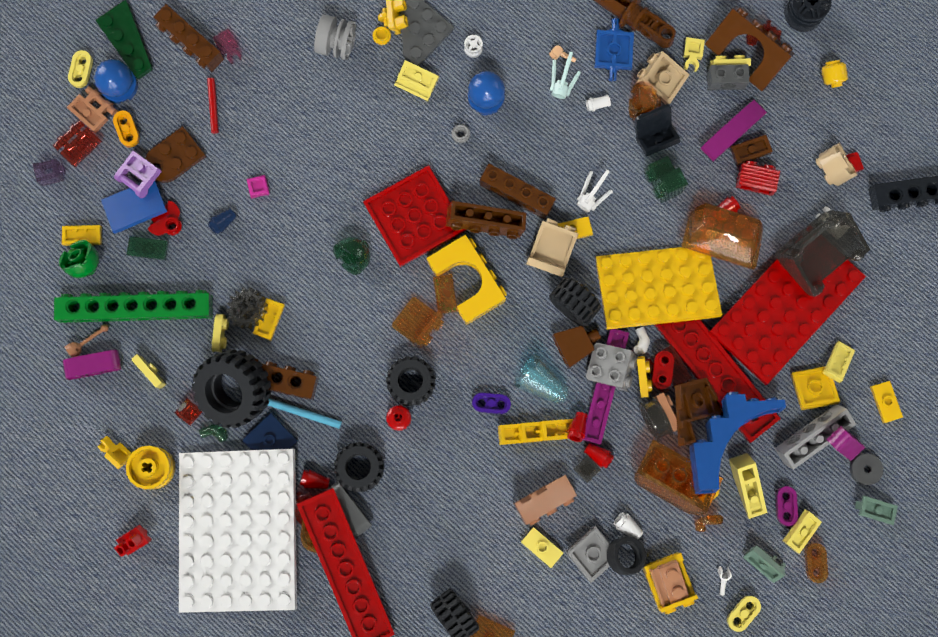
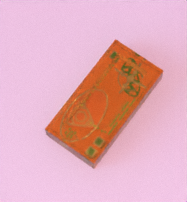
(445, 294)

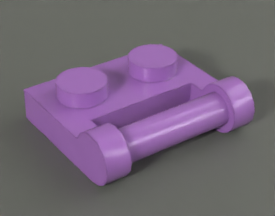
(140, 168)

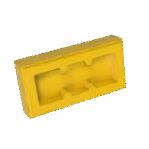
(582, 226)
(91, 233)
(267, 327)
(886, 402)

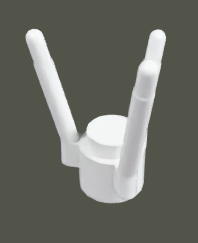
(587, 201)

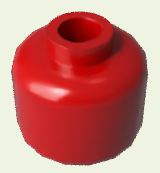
(400, 425)

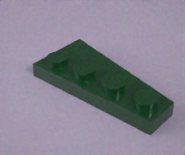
(123, 34)

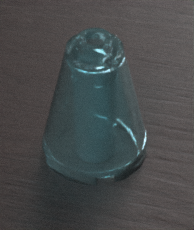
(540, 380)

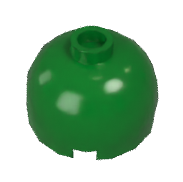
(80, 260)

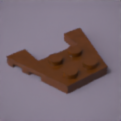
(694, 402)

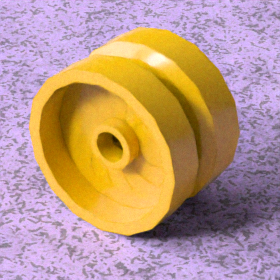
(138, 467)

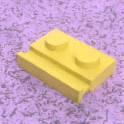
(416, 80)

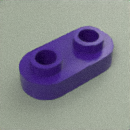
(491, 403)

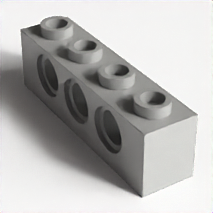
(813, 436)

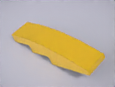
(533, 432)

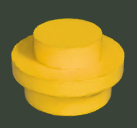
(381, 35)

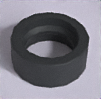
(613, 559)

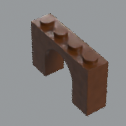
(775, 53)

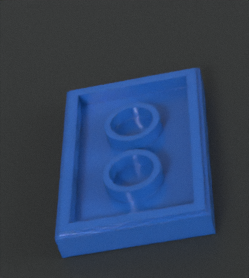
(128, 209)

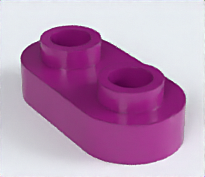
(789, 506)

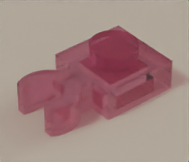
(227, 44)

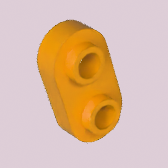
(126, 130)

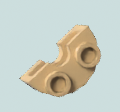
(836, 165)

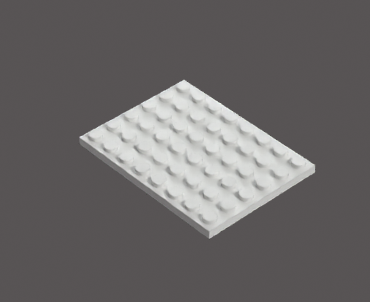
(237, 531)

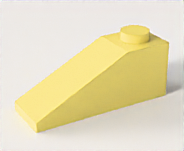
(748, 485)

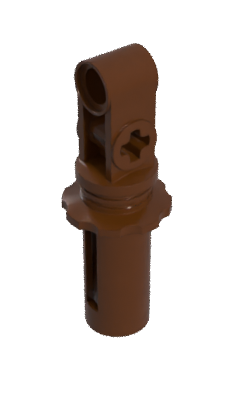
(640, 19)

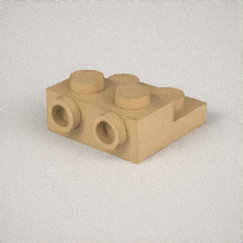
(663, 75)

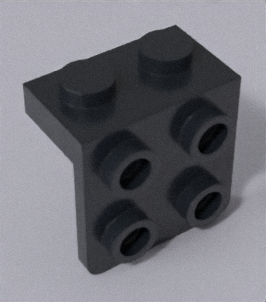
(655, 130)

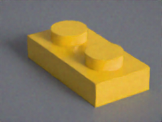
(643, 369)

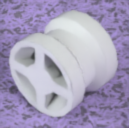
(473, 41)

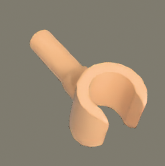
(557, 51)

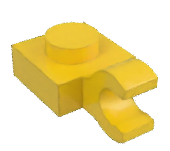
(116, 454)

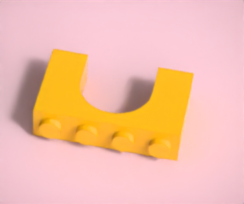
(464, 253)

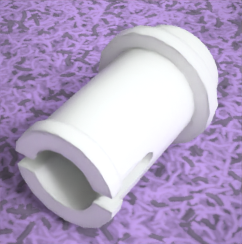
(596, 103)

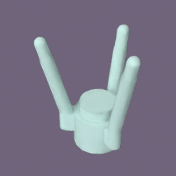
(560, 89)

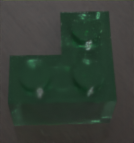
(665, 179)

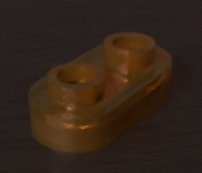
(816, 562)

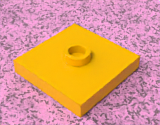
(814, 388)

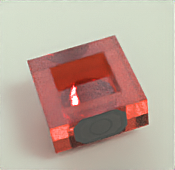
(188, 411)

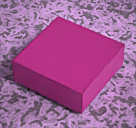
(258, 186)

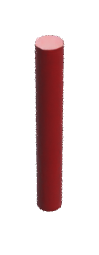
(212, 105)

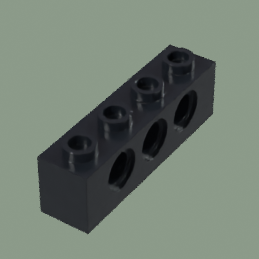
(881, 200)

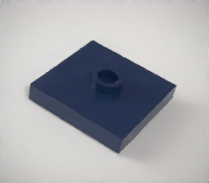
(270, 435)

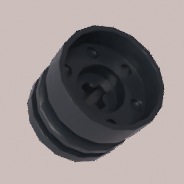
(806, 14)

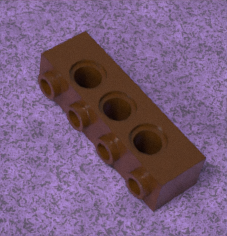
(517, 191)
(305, 390)

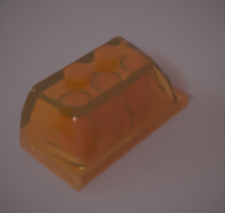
(724, 235)
(671, 479)

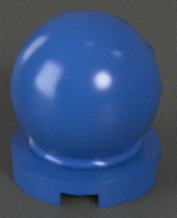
(115, 81)
(486, 93)

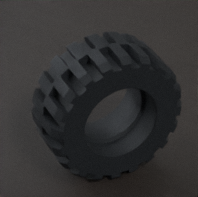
(214, 400)

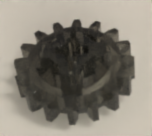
(248, 300)

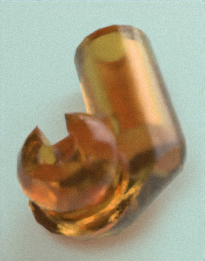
(707, 520)

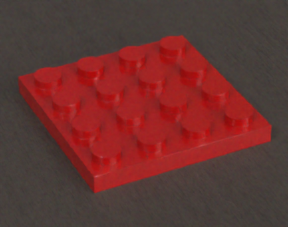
(412, 216)

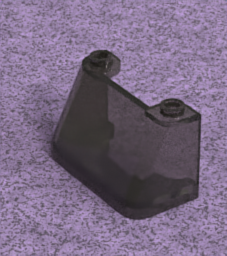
(822, 249)

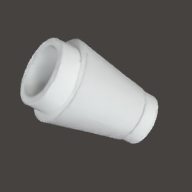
(628, 526)

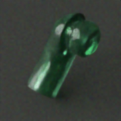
(215, 430)

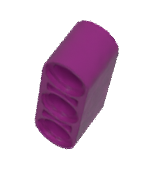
(91, 364)
(845, 443)

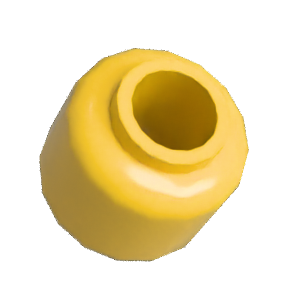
(834, 73)

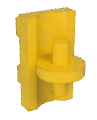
(391, 15)

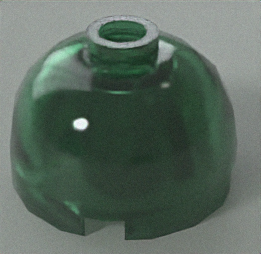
(353, 253)

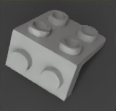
(612, 366)

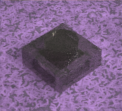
(587, 469)

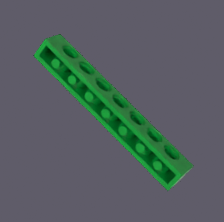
(64, 307)

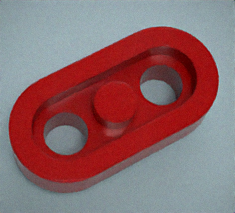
(662, 369)

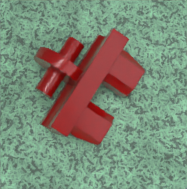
(132, 541)

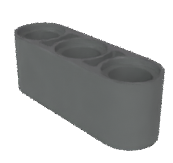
(356, 518)

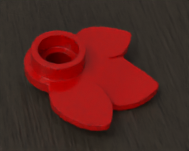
(162, 222)

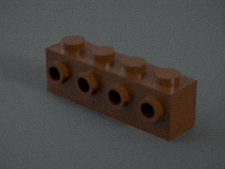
(192, 42)
(485, 219)

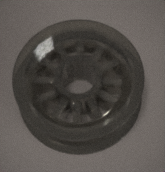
(655, 419)

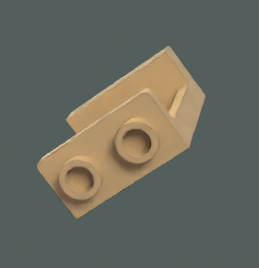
(552, 247)

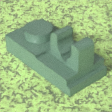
(877, 510)
(765, 563)

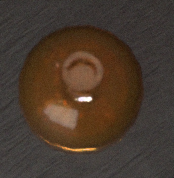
(643, 101)

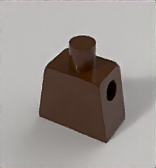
(575, 344)

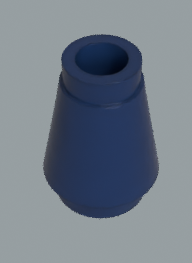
(221, 221)

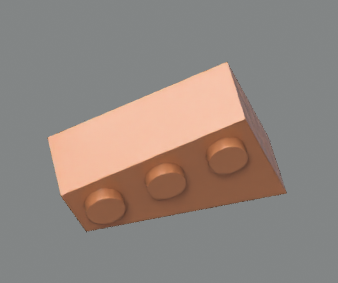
(545, 500)

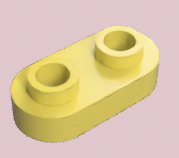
(80, 70)
(220, 325)
(744, 614)

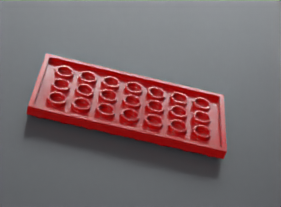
(779, 317)

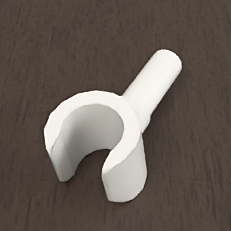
(724, 577)

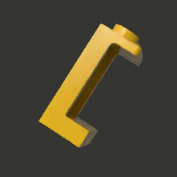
(669, 608)

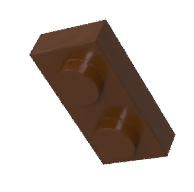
(751, 149)

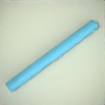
(304, 413)

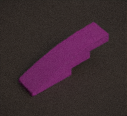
(733, 130)

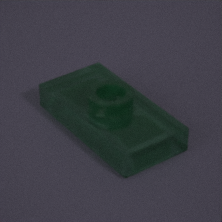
(147, 248)

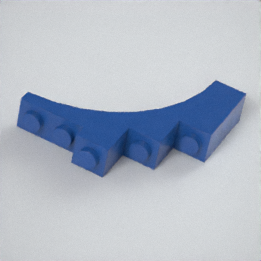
(707, 455)

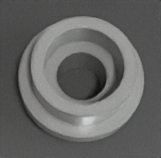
(460, 128)

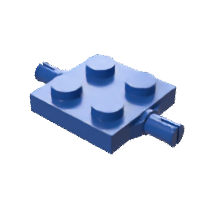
(614, 50)

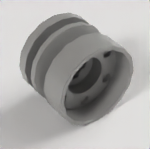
(338, 37)

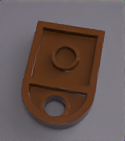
(175, 155)

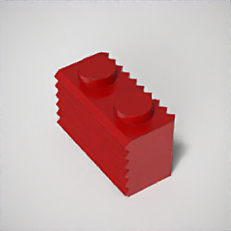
(758, 178)

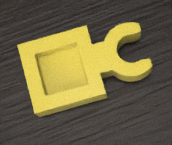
(693, 50)

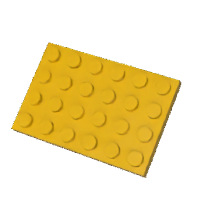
(657, 287)

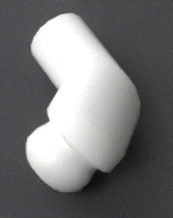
(643, 343)

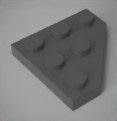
(424, 32)

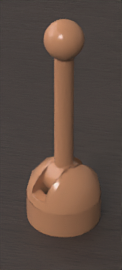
(74, 348)

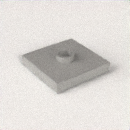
(590, 554)

